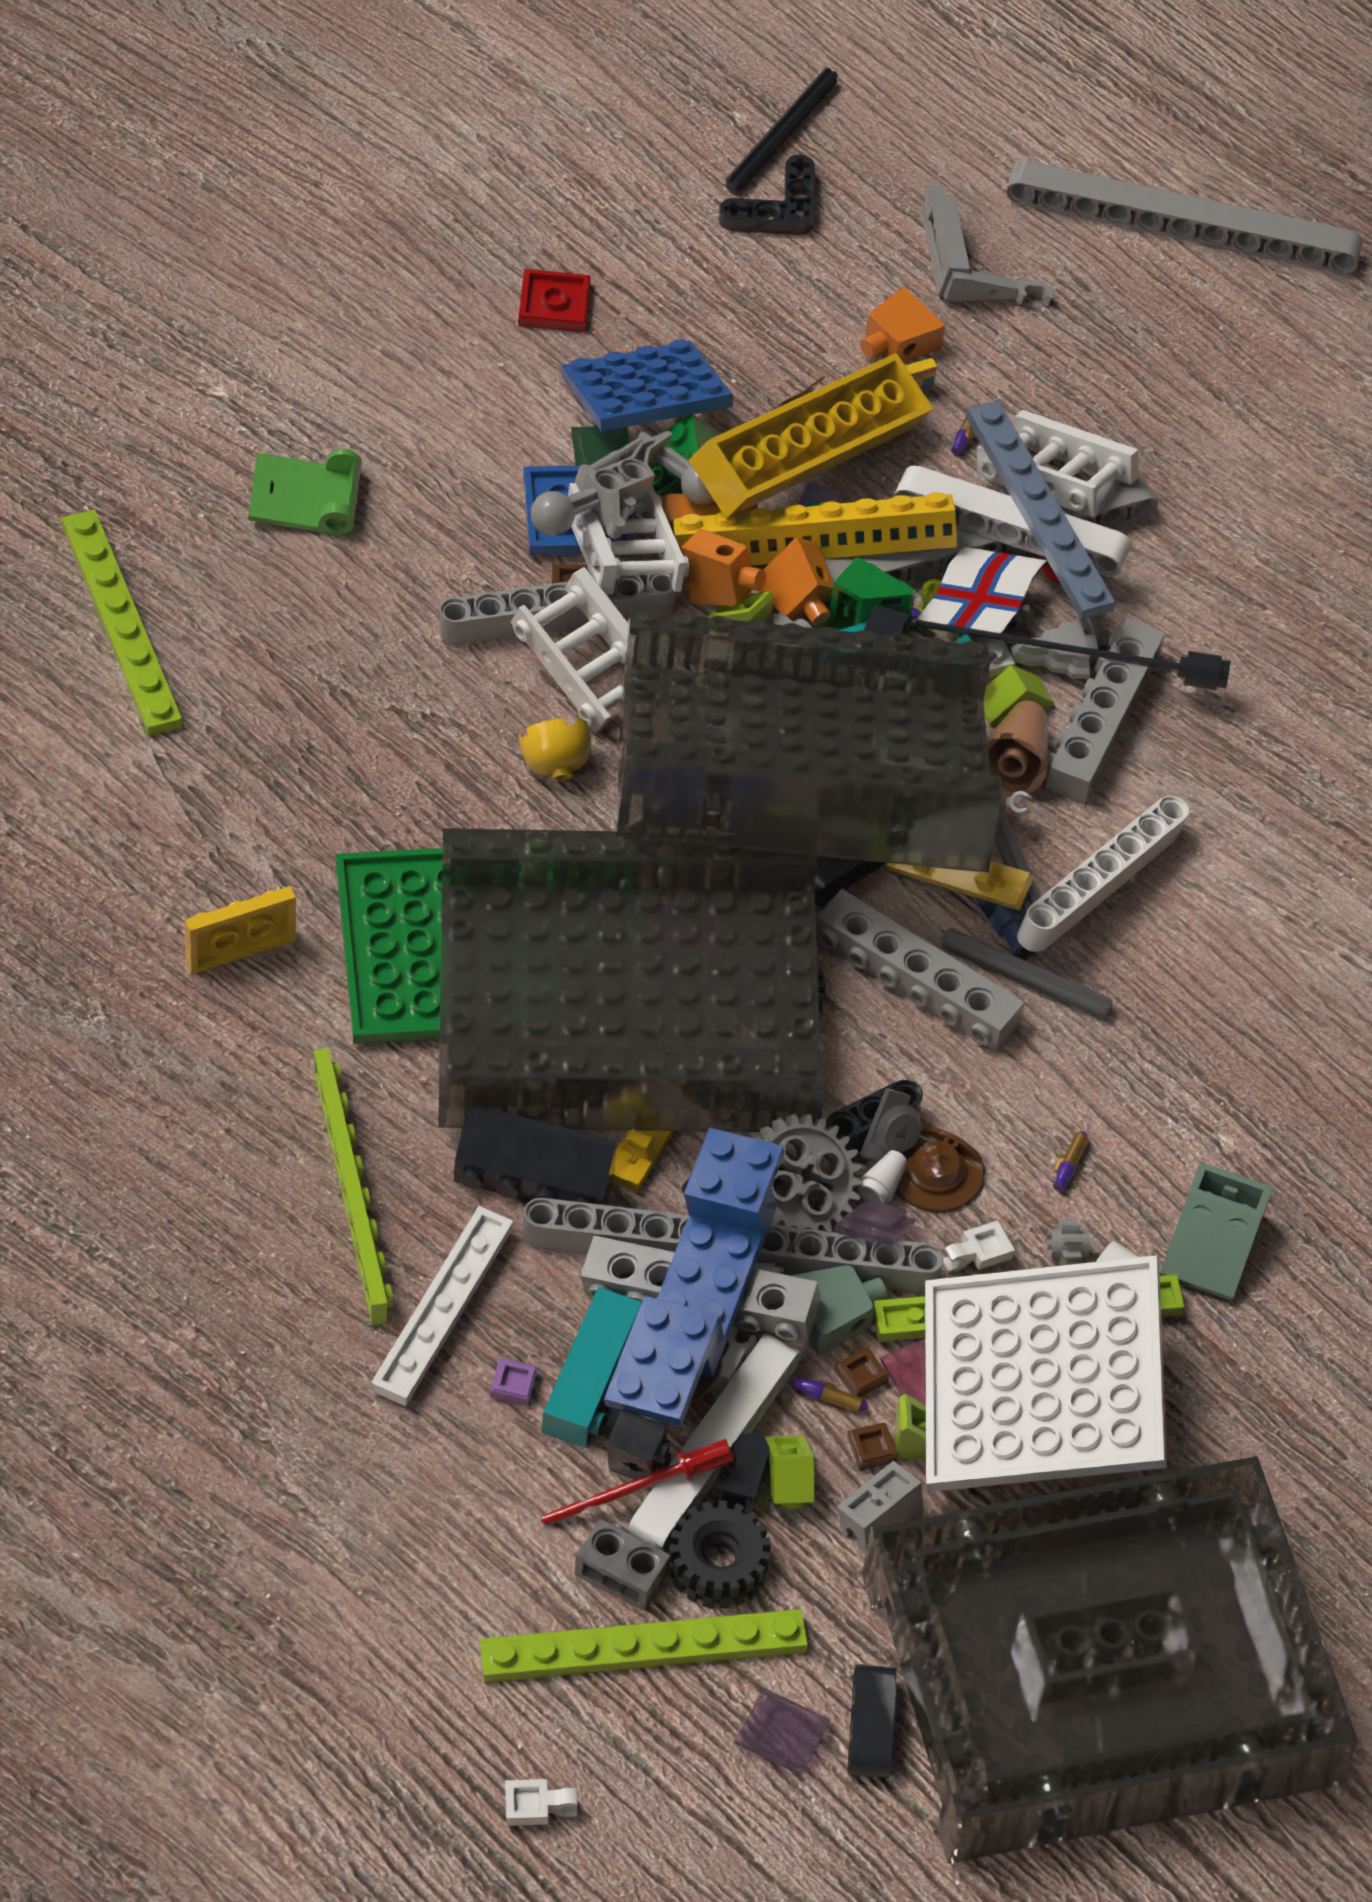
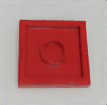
(554, 300)

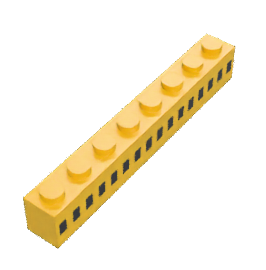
(836, 528)

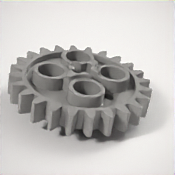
(811, 1144)

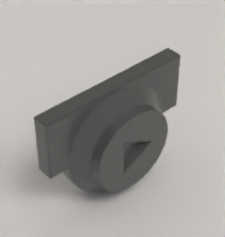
(893, 1127)

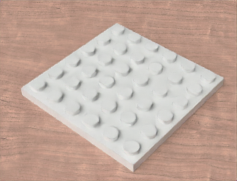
(1044, 1374)

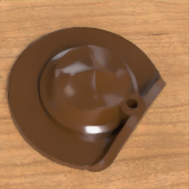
(940, 1172)

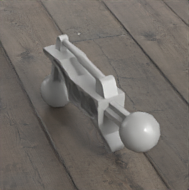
(616, 488)

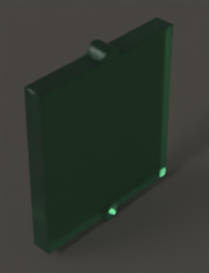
(592, 444)

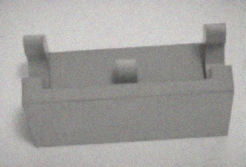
(883, 1500)

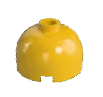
(556, 748)

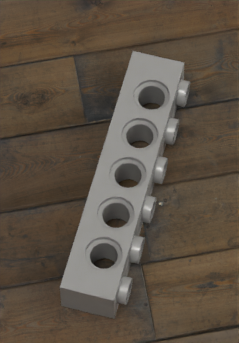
(1103, 712)
(909, 954)
(649, 1265)

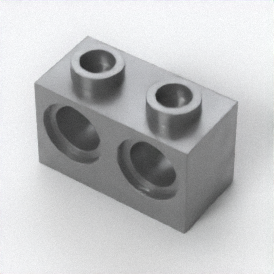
(616, 1571)

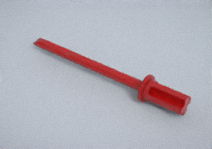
(690, 1464)

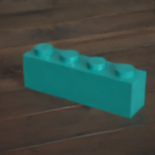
(580, 1390)

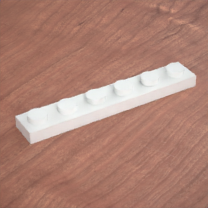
(441, 1306)

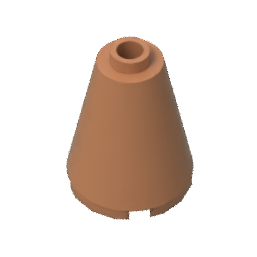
(1020, 748)

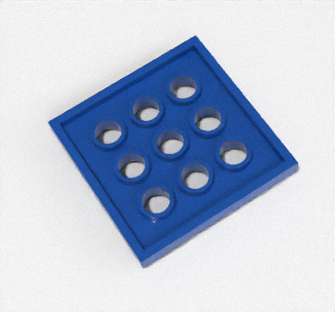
(646, 385)

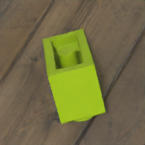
(790, 1471)

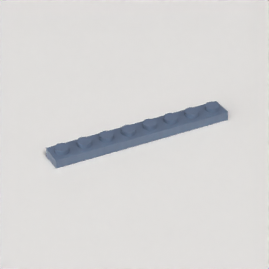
(1040, 510)

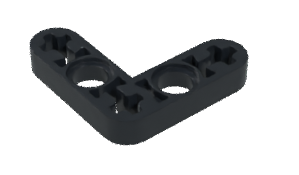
(783, 211)

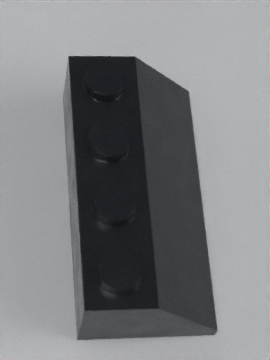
(532, 1158)

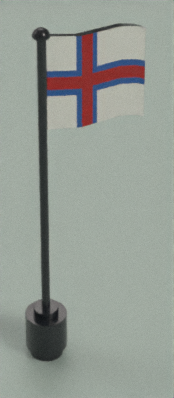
(985, 594)

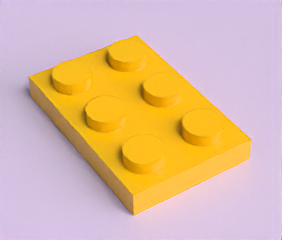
(240, 929)

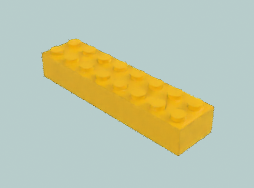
(810, 435)

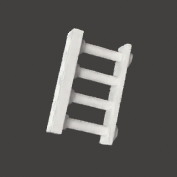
(1079, 451)
(600, 551)
(603, 620)

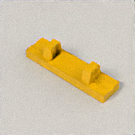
(1000, 886)
(637, 1156)

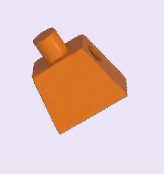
(903, 328)
(719, 570)
(800, 582)

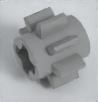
(1068, 1242)

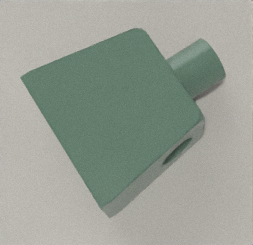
(844, 1305)

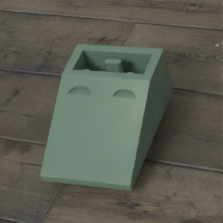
(1216, 1231)

